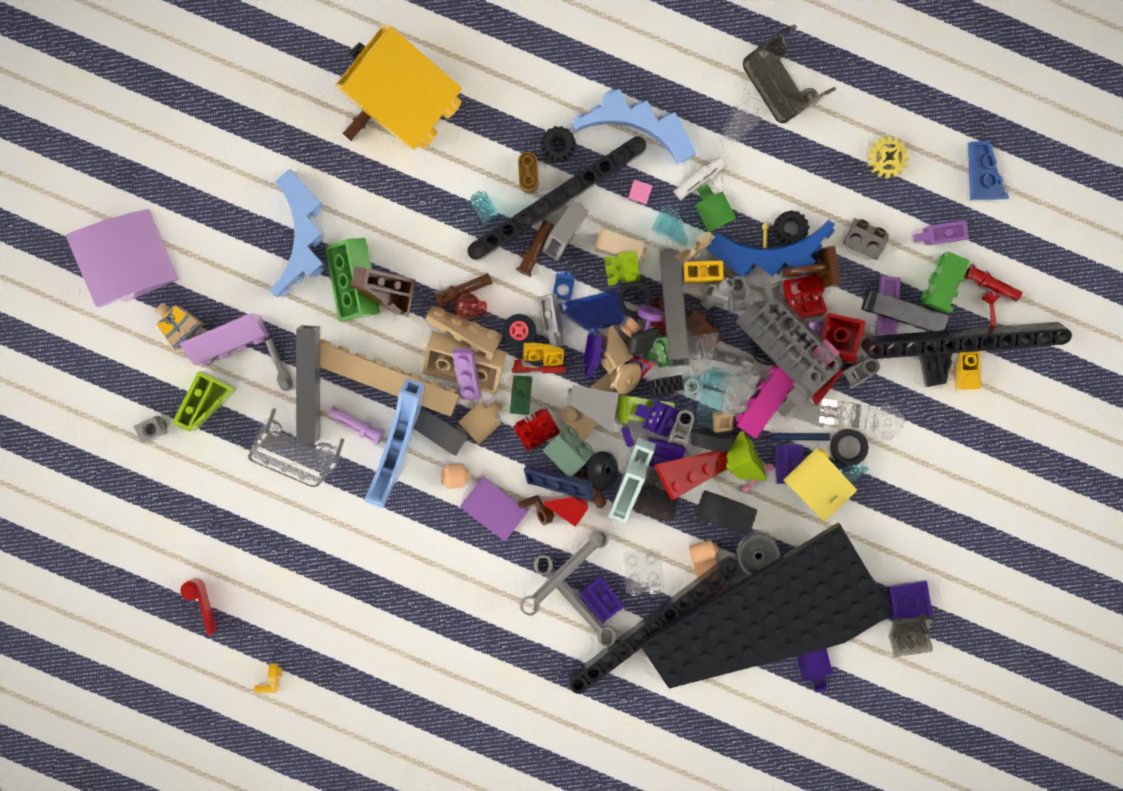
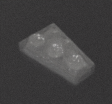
(743, 117)

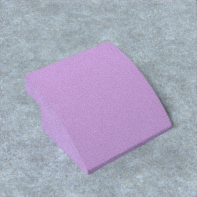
(122, 257)

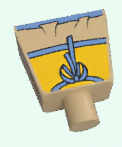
(177, 324)

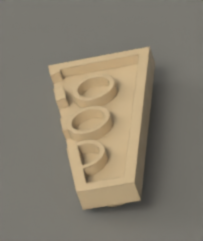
(464, 330)

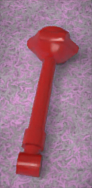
(991, 298)

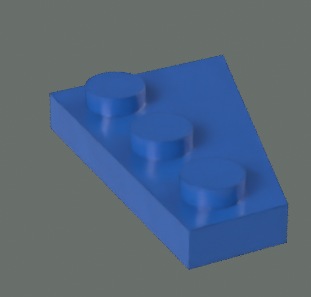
(983, 173)

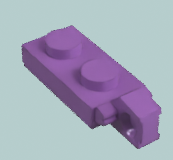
(943, 233)

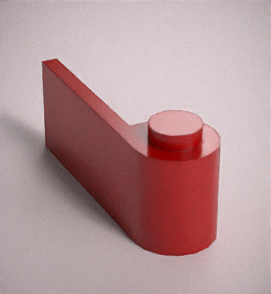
(196, 589)

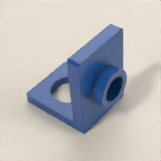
(567, 279)

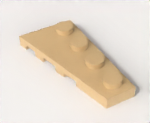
(580, 421)

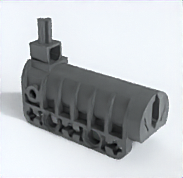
(789, 349)

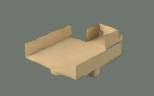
(703, 242)
(481, 420)

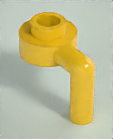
(274, 674)

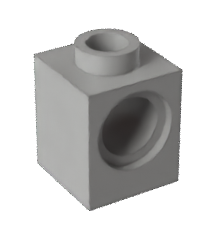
(143, 432)

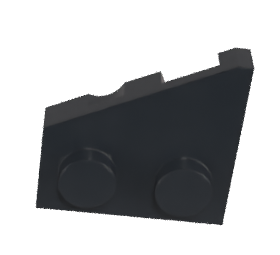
(935, 368)

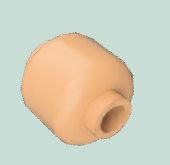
(454, 476)

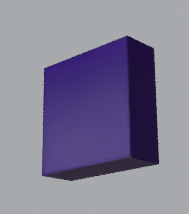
(627, 437)

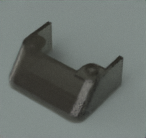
(774, 81)

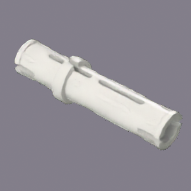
(703, 175)

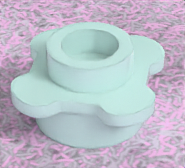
(696, 387)

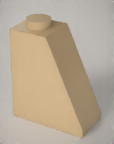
(612, 243)

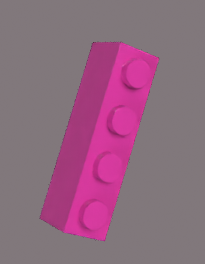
(765, 403)

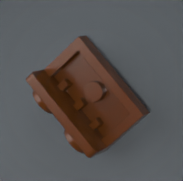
(698, 325)

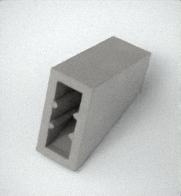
(565, 230)
(595, 404)

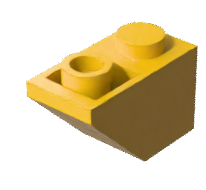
(968, 371)

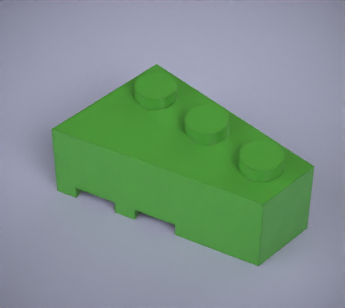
(944, 282)

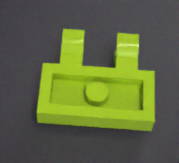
(628, 268)

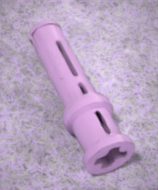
(364, 429)

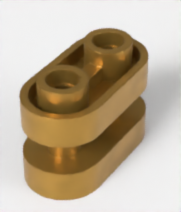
(528, 172)

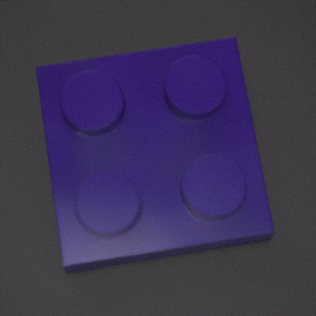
(910, 599)

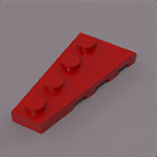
(689, 472)

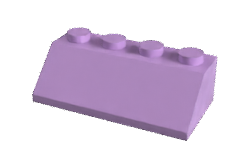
(225, 339)

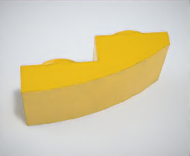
(548, 353)

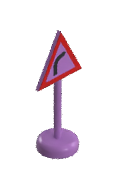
(650, 314)

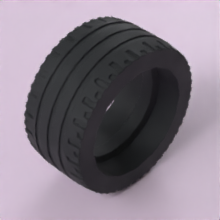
(726, 512)

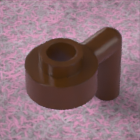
(544, 514)

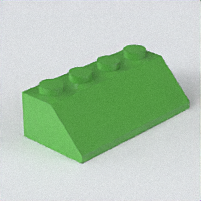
(341, 261)

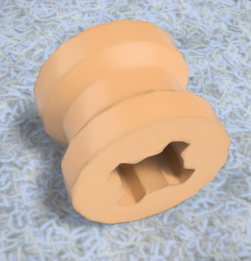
(630, 327)

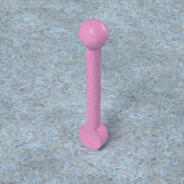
(769, 467)

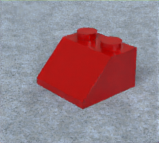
(845, 335)
(568, 507)

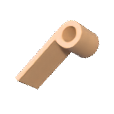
(703, 558)

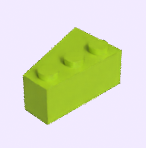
(202, 400)

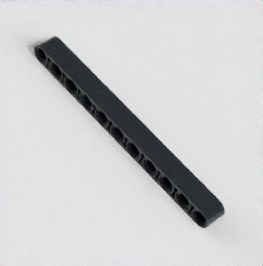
(561, 190)
(958, 336)
(657, 615)

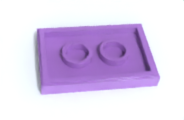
(493, 508)

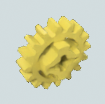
(882, 152)

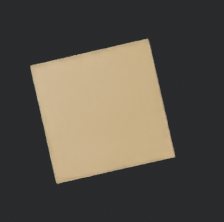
(722, 422)

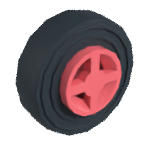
(514, 325)

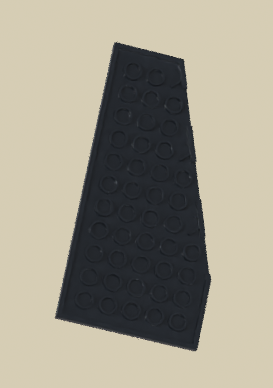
(786, 609)

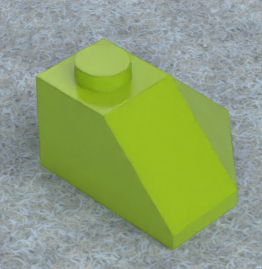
(744, 460)

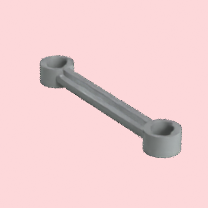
(563, 572)
(577, 602)

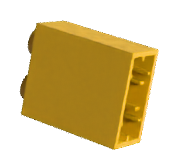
(400, 88)

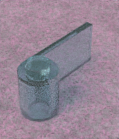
(710, 398)

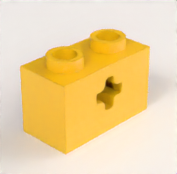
(702, 272)

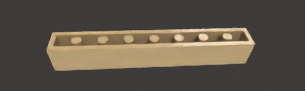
(384, 378)

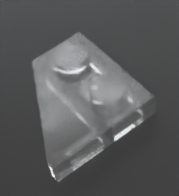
(701, 352)
(736, 391)

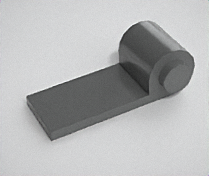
(440, 432)

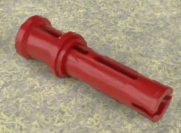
(985, 279)

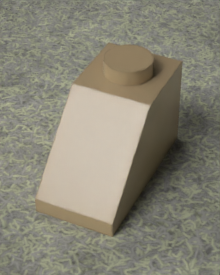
(615, 350)

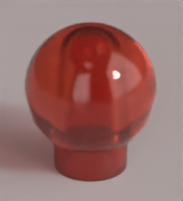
(470, 306)

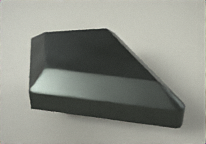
(643, 341)

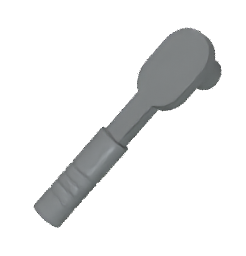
(283, 378)

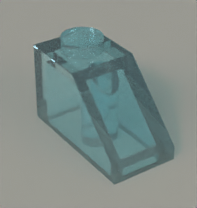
(670, 225)

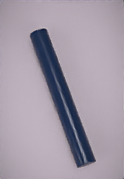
(801, 436)

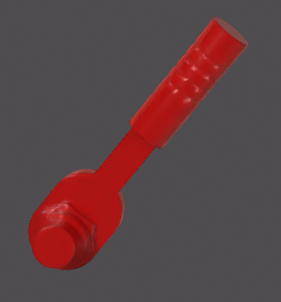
(518, 368)

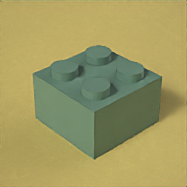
(568, 451)

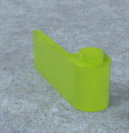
(627, 406)

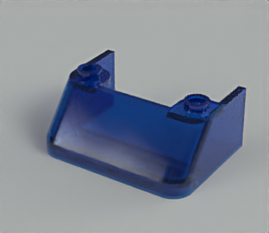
(594, 311)

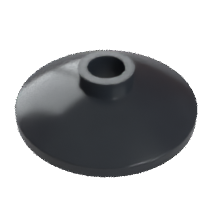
(596, 470)

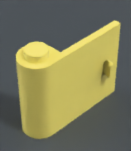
(818, 482)

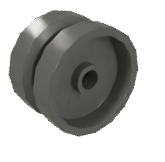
(756, 543)

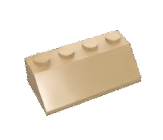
(440, 362)

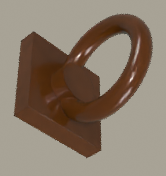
(825, 267)

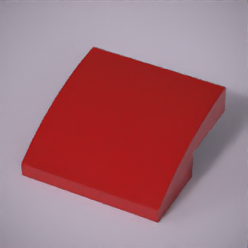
(805, 296)

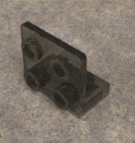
(910, 636)

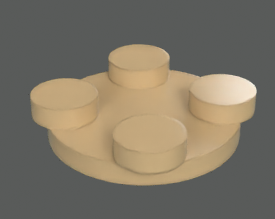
(627, 378)

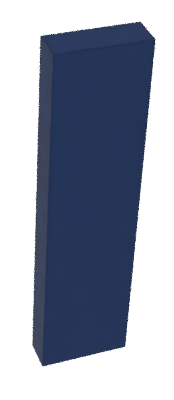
(559, 482)

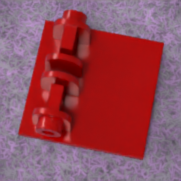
(537, 430)

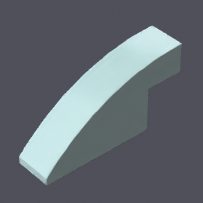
(632, 480)

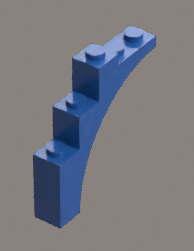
(771, 260)

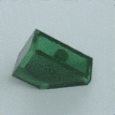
(521, 395)

